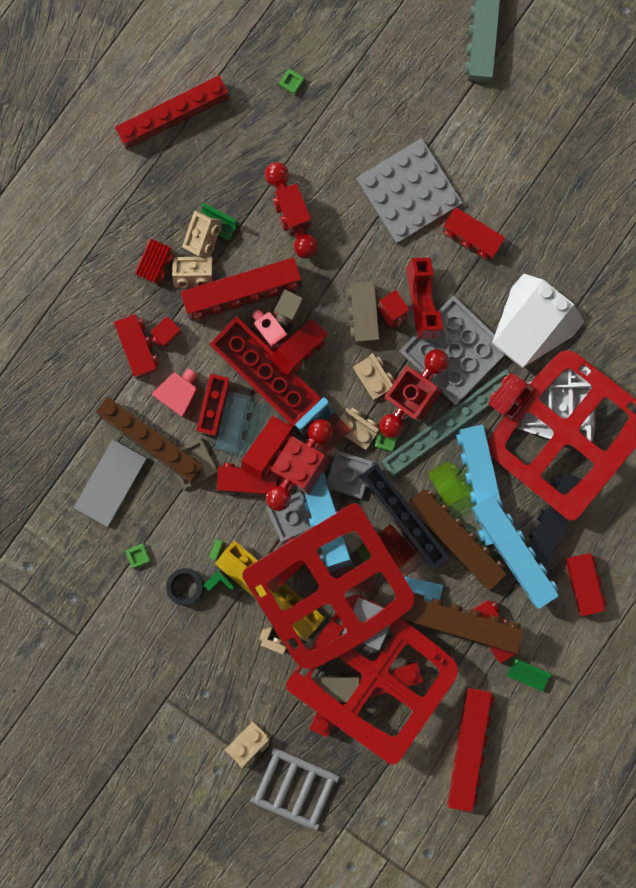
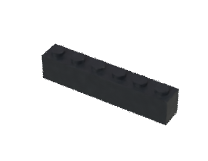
(403, 516)
(551, 523)

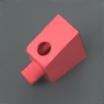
(269, 329)
(177, 392)

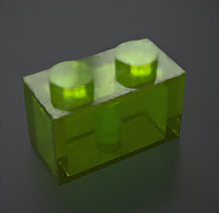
(447, 483)

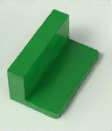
(229, 224)
(215, 579)
(528, 674)

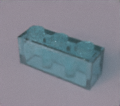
(234, 423)

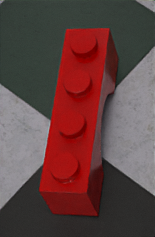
(426, 317)

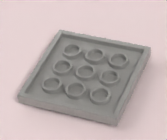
(409, 191)
(465, 343)

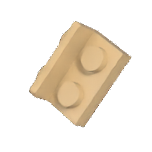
(202, 234)
(191, 271)
(373, 376)
(361, 431)
(273, 644)
(248, 744)

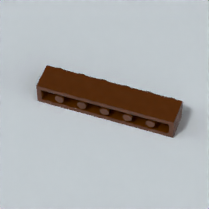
(149, 440)
(456, 539)
(465, 623)

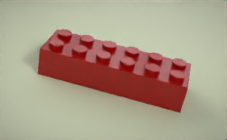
(241, 288)
(252, 362)

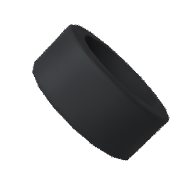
(170, 583)

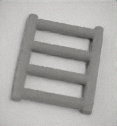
(313, 771)

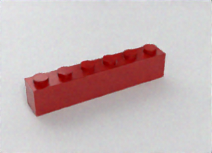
(172, 112)
(469, 749)

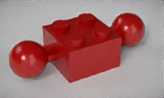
(293, 210)
(413, 393)
(299, 465)

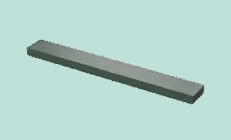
(442, 427)

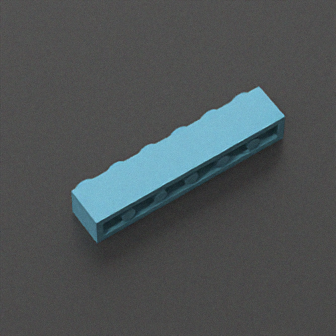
(479, 468)
(321, 507)
(514, 551)

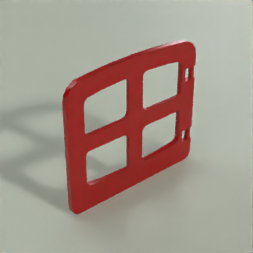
(567, 432)
(330, 589)
(376, 675)

